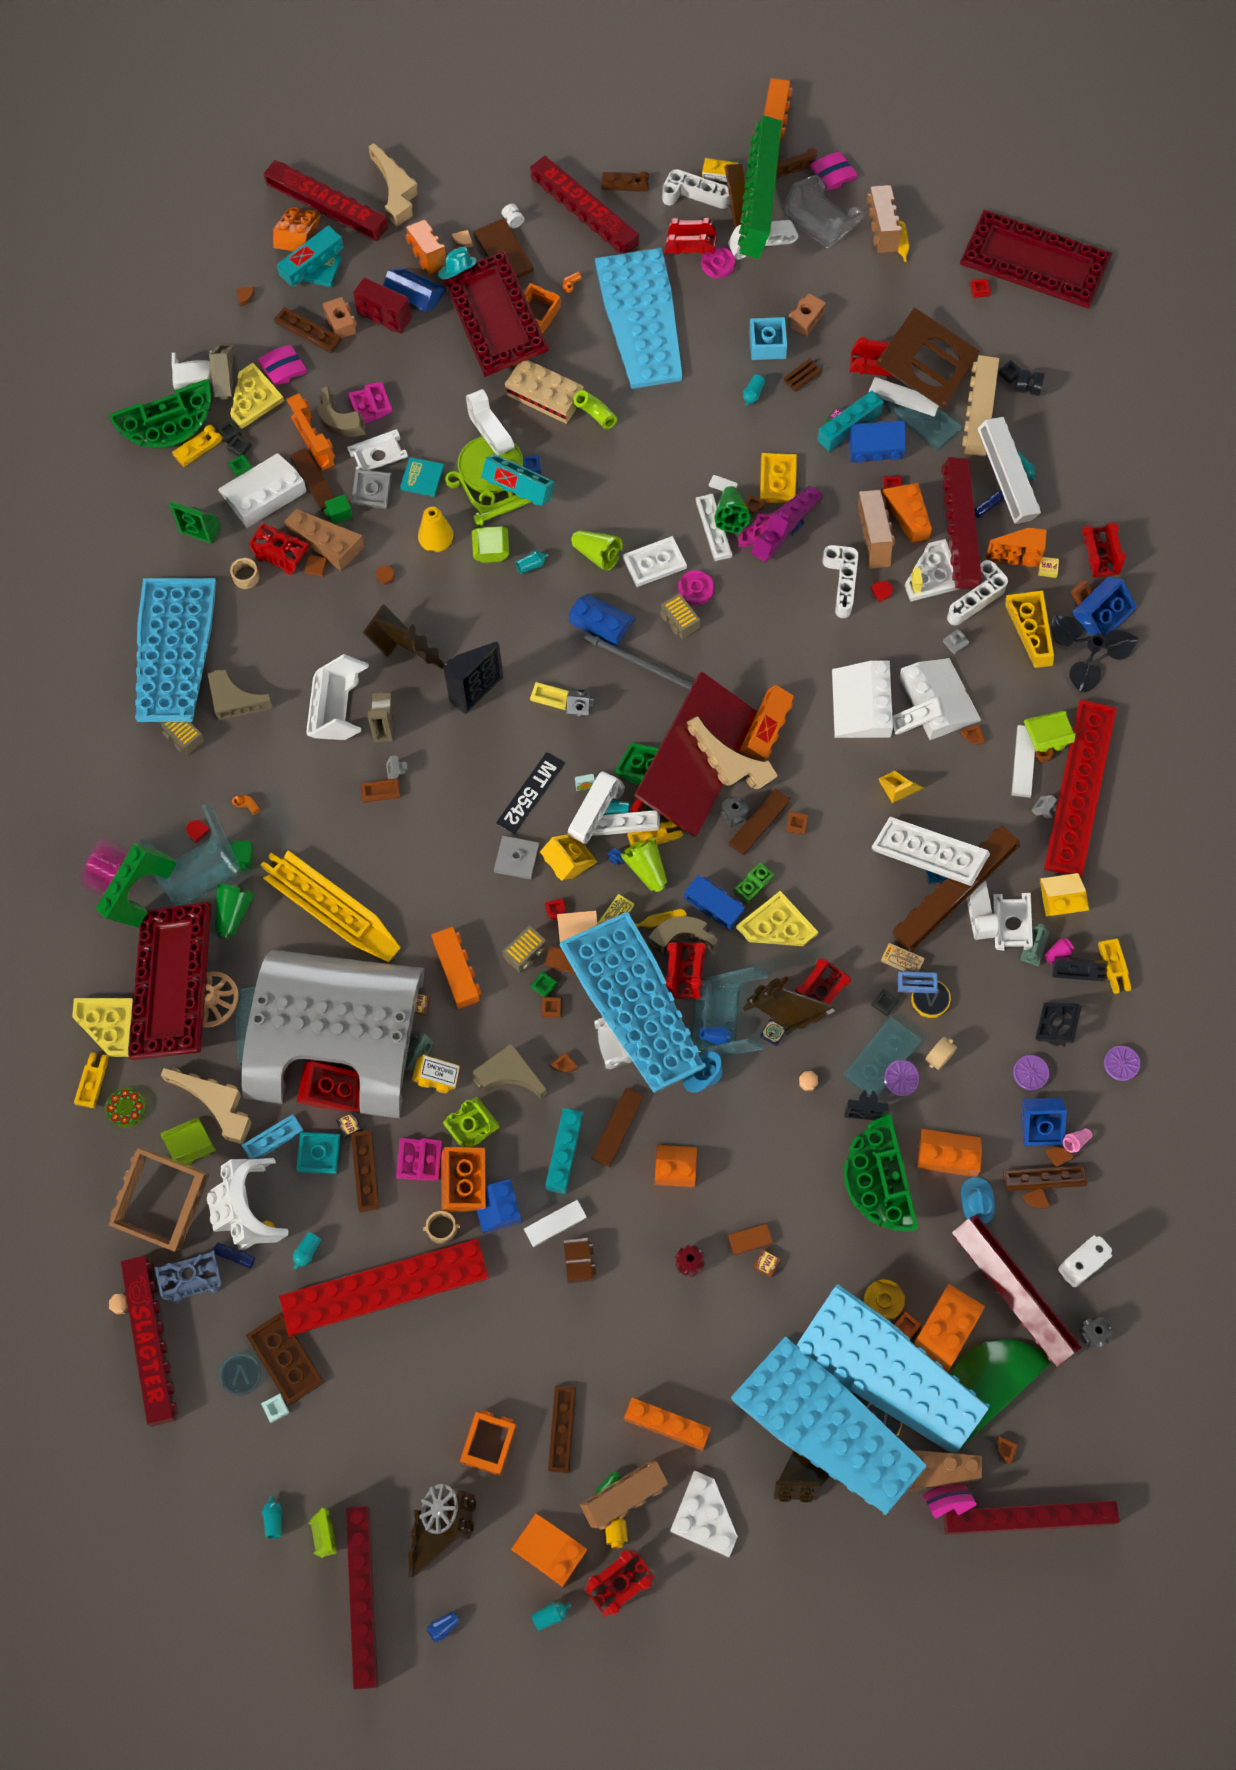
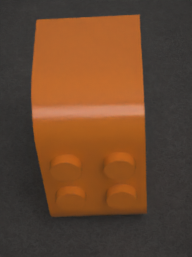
(949, 1326)

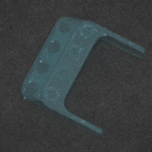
(202, 867)
(720, 1008)

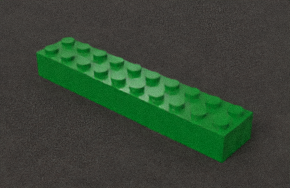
(759, 187)

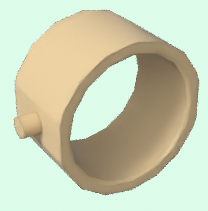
(241, 563)
(941, 1053)
(432, 1217)

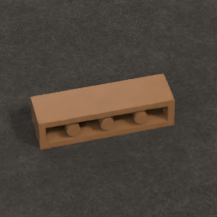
(624, 1494)

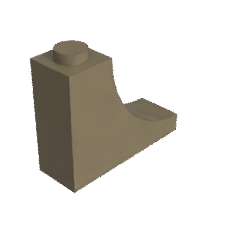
(222, 370)
(232, 701)
(381, 717)
(505, 1069)

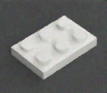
(654, 561)

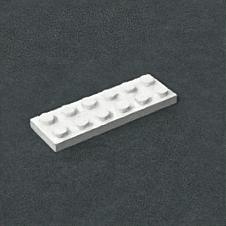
(931, 851)

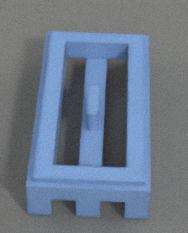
(916, 989)

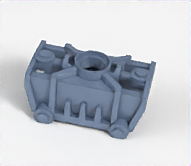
(192, 1286)

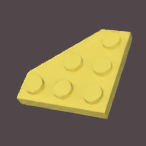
(253, 396)
(778, 924)
(106, 1022)

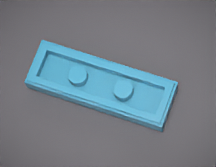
(272, 1138)

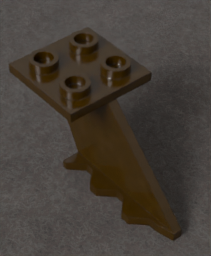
(387, 631)
(786, 1006)
(799, 1480)
(427, 1545)

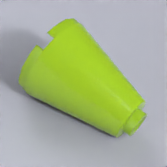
(598, 547)
(646, 863)

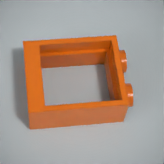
(549, 298)
(481, 1464)

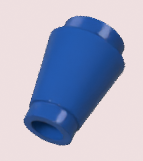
(715, 1035)
(442, 1626)

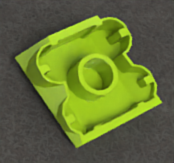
(490, 544)
(1050, 731)
(471, 1123)
(188, 1142)
(323, 1533)

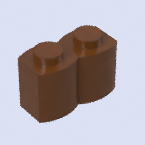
(578, 1260)

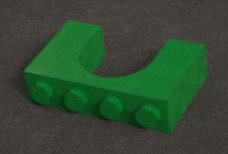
(138, 863)

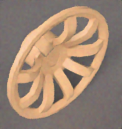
(212, 997)

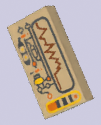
(902, 959)

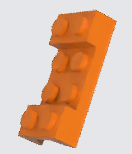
(318, 445)

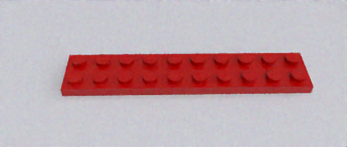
(1080, 789)
(383, 1287)

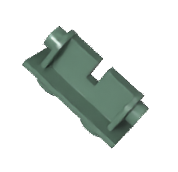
(1039, 937)
(420, 1046)

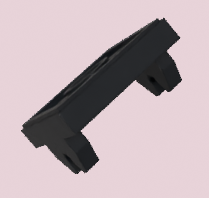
(1061, 1008)
(866, 1107)

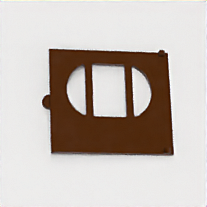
(900, 354)

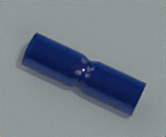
(987, 505)
(236, 1256)

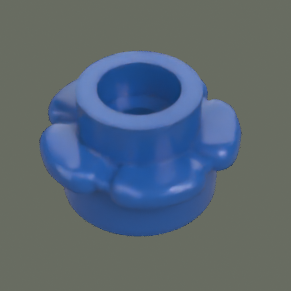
(615, 857)

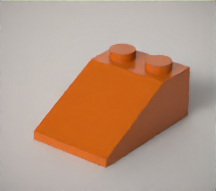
(549, 1550)

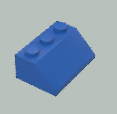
(418, 289)
(877, 441)
(1105, 607)
(600, 619)

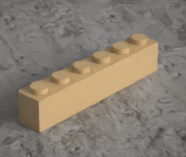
(981, 402)

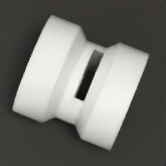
(512, 215)

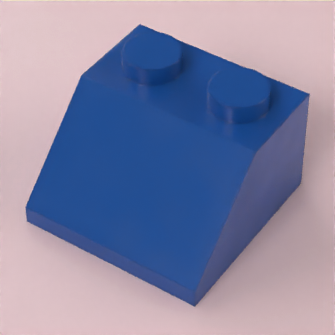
(1043, 1121)
(500, 1207)

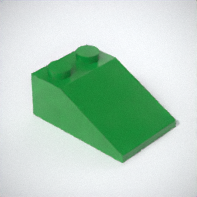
(195, 522)
(635, 762)

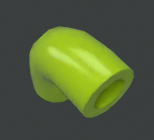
(595, 408)

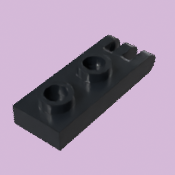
(1079, 969)

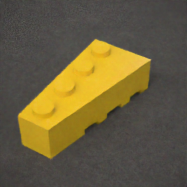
(1032, 625)

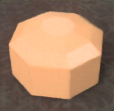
(808, 1081)
(118, 1304)

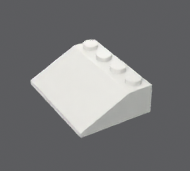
(263, 490)
(939, 679)
(862, 700)

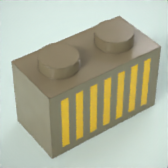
(680, 616)
(184, 734)
(525, 949)

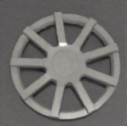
(439, 1508)

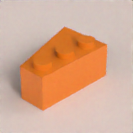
(426, 247)
(909, 510)

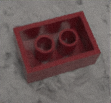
(382, 305)

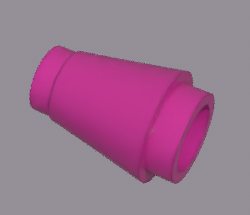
(1061, 948)

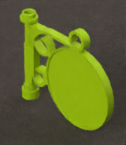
(470, 471)

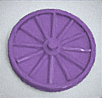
(1122, 1063)
(1031, 1072)
(901, 1077)

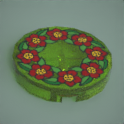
(125, 1107)

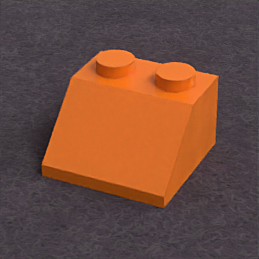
(675, 1166)

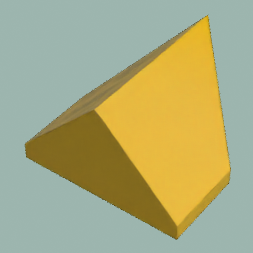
(897, 786)

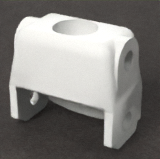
(190, 372)
(610, 1047)
(1085, 1261)

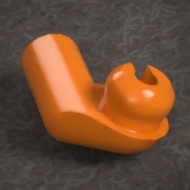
(569, 281)
(245, 802)

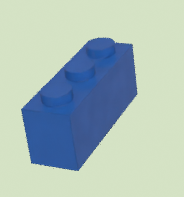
(714, 902)

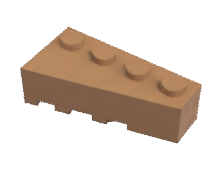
(884, 219)
(876, 528)
(325, 538)
(946, 1469)

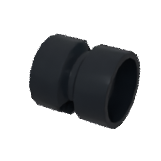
(1023, 382)

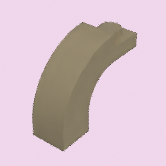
(346, 424)
(680, 928)

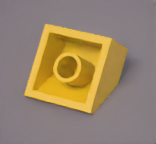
(567, 856)
(1063, 895)

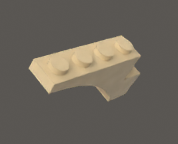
(400, 186)
(728, 763)
(218, 1098)

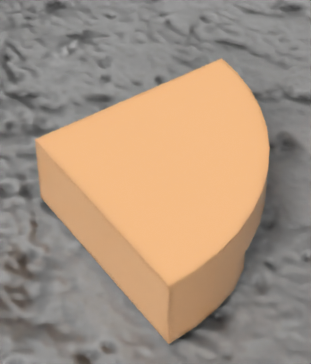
(462, 238)

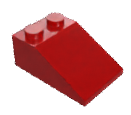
(329, 1087)

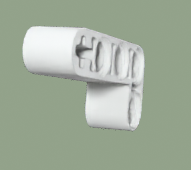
(694, 187)
(781, 233)
(487, 423)
(845, 566)
(979, 601)
(594, 806)
(982, 920)

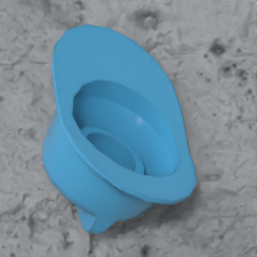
(708, 1076)
(978, 1199)

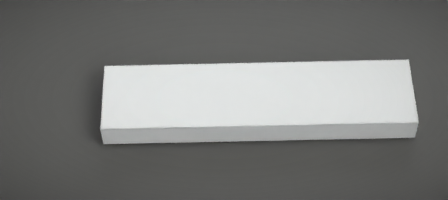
(903, 396)
(716, 537)
(1023, 764)
(628, 823)

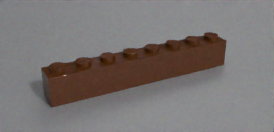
(952, 893)

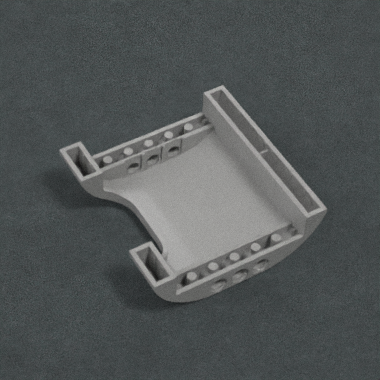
(335, 1014)

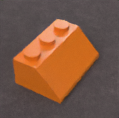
(949, 1153)
(462, 1179)

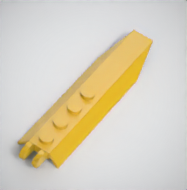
(330, 905)

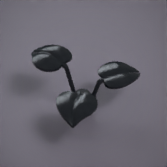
(1083, 675)

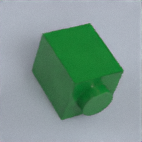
(338, 509)
(243, 853)

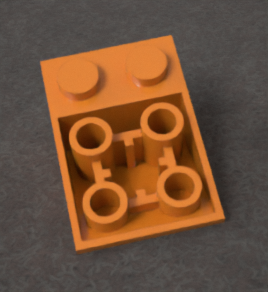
(295, 228)
(1018, 548)

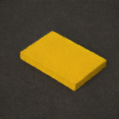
(778, 477)

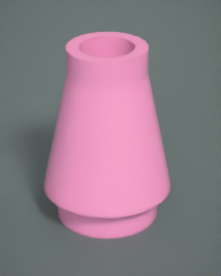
(1075, 1141)

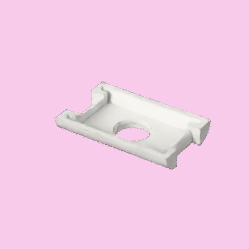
(386, 442)
(1013, 908)

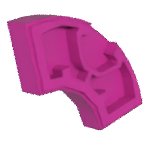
(750, 533)

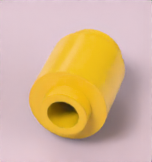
(616, 1533)

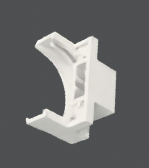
(231, 1209)

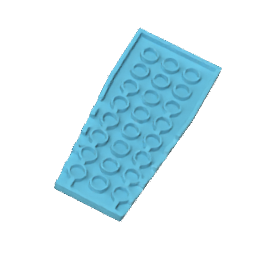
(641, 315)
(172, 646)
(634, 1000)
(890, 1371)
(828, 1426)

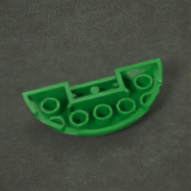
(165, 420)
(878, 1178)
(999, 1373)

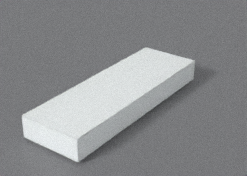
(918, 715)
(555, 1223)

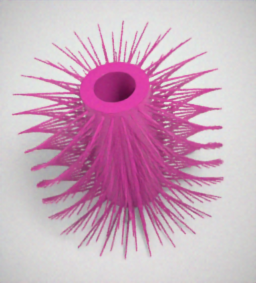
(102, 867)

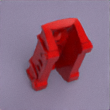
(691, 236)
(870, 352)
(1111, 547)
(274, 554)
(677, 968)
(815, 981)
(608, 1577)

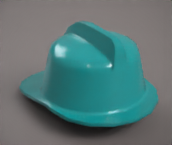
(456, 262)

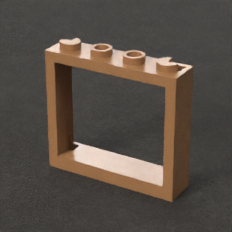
(188, 1211)

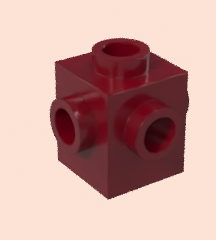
(689, 1268)

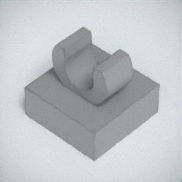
(956, 641)
(395, 768)
(1044, 805)

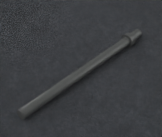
(597, 641)

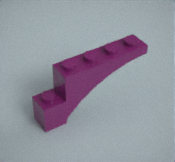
(783, 522)

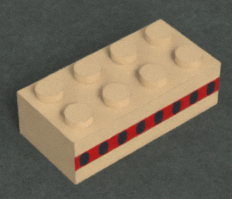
(543, 390)

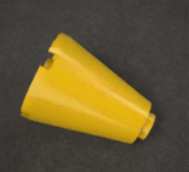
(435, 531)

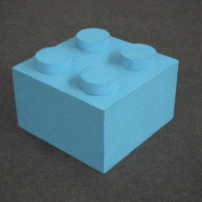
(768, 338)

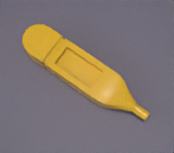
(903, 244)
(653, 921)

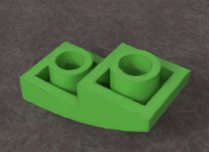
(753, 883)

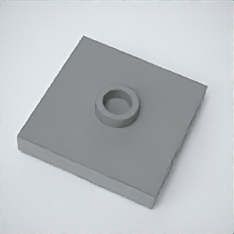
(371, 489)
(516, 857)

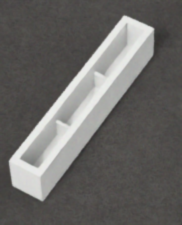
(1009, 470)

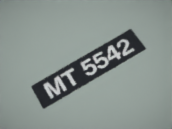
(530, 793)

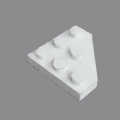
(935, 571)
(704, 1516)

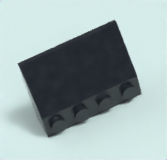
(473, 675)

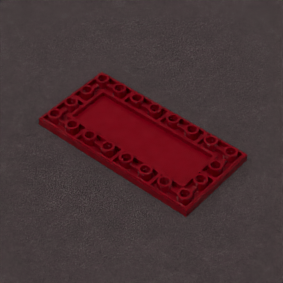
(1036, 258)
(496, 314)
(680, 778)
(170, 982)

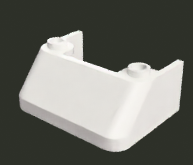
(330, 699)

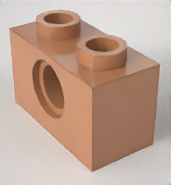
(807, 314)
(339, 317)

